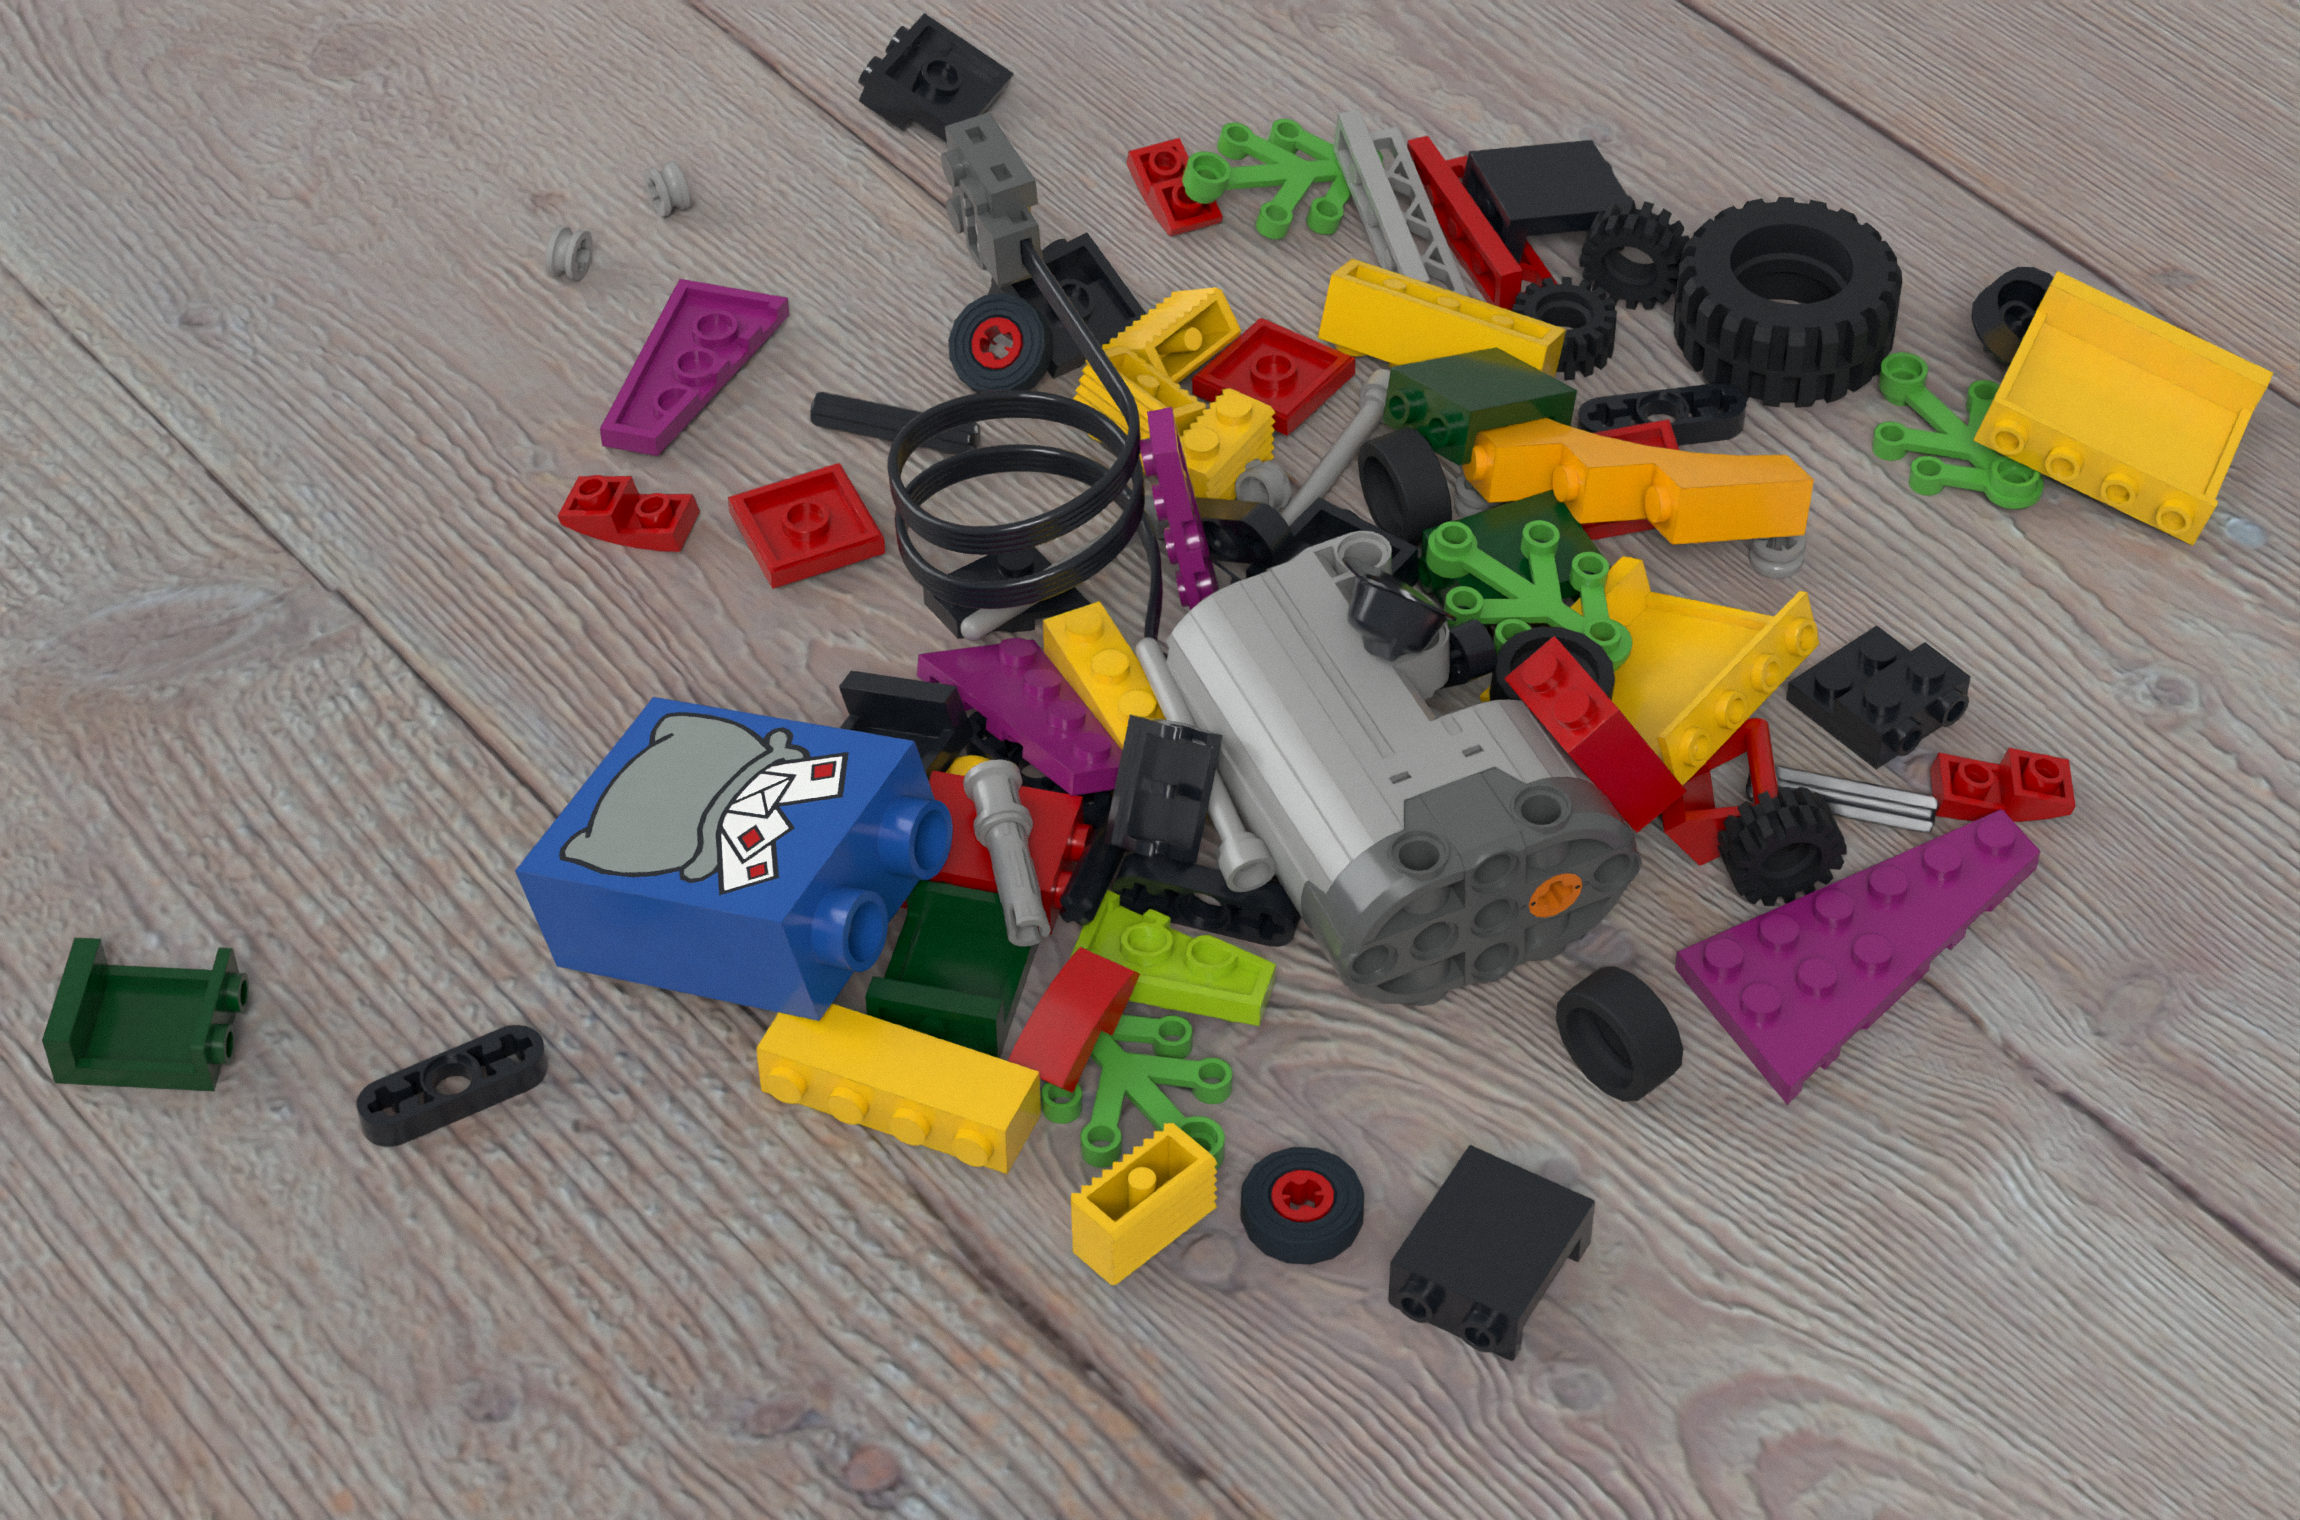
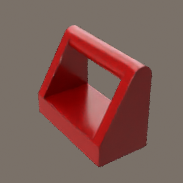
(1693, 817)

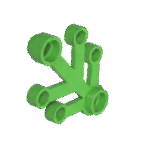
(1210, 175)
(1999, 477)
(1454, 554)
(1135, 1077)

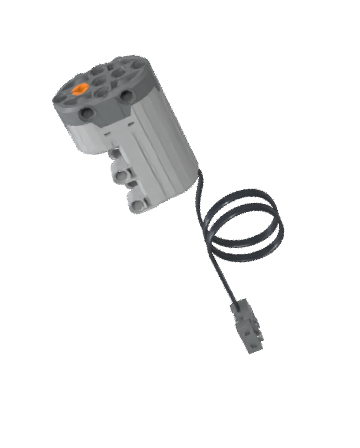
(1399, 832)

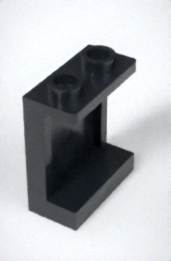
(1541, 189)
(910, 711)
(1488, 1251)

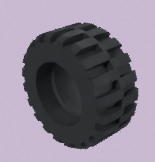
(1794, 255)

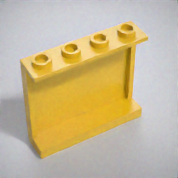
(2124, 407)
(1697, 664)

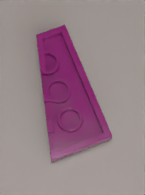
(686, 360)
(1177, 503)
(1031, 706)

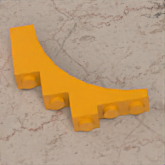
(1609, 479)

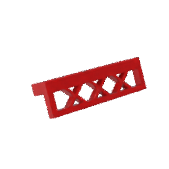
(1469, 232)

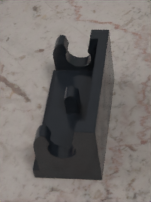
(1163, 788)

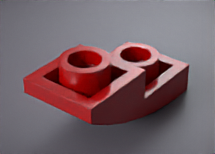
(1158, 177)
(617, 513)
(2022, 785)
(1070, 1016)

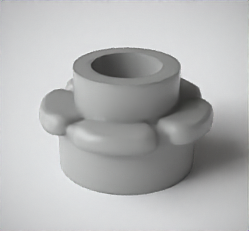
(1265, 484)

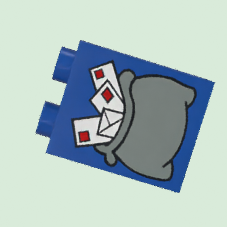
(737, 856)

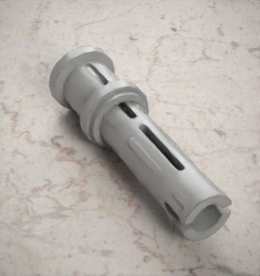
(1004, 828)

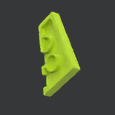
(1178, 970)

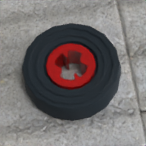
(977, 328)
(1308, 1233)

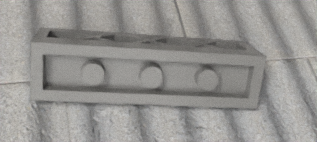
(1379, 209)

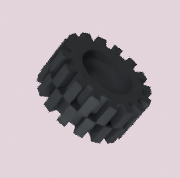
(1641, 231)
(1577, 308)
(1781, 846)

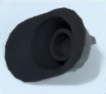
(2007, 308)
(1391, 613)

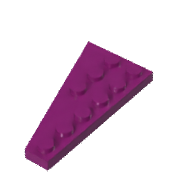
(1841, 956)

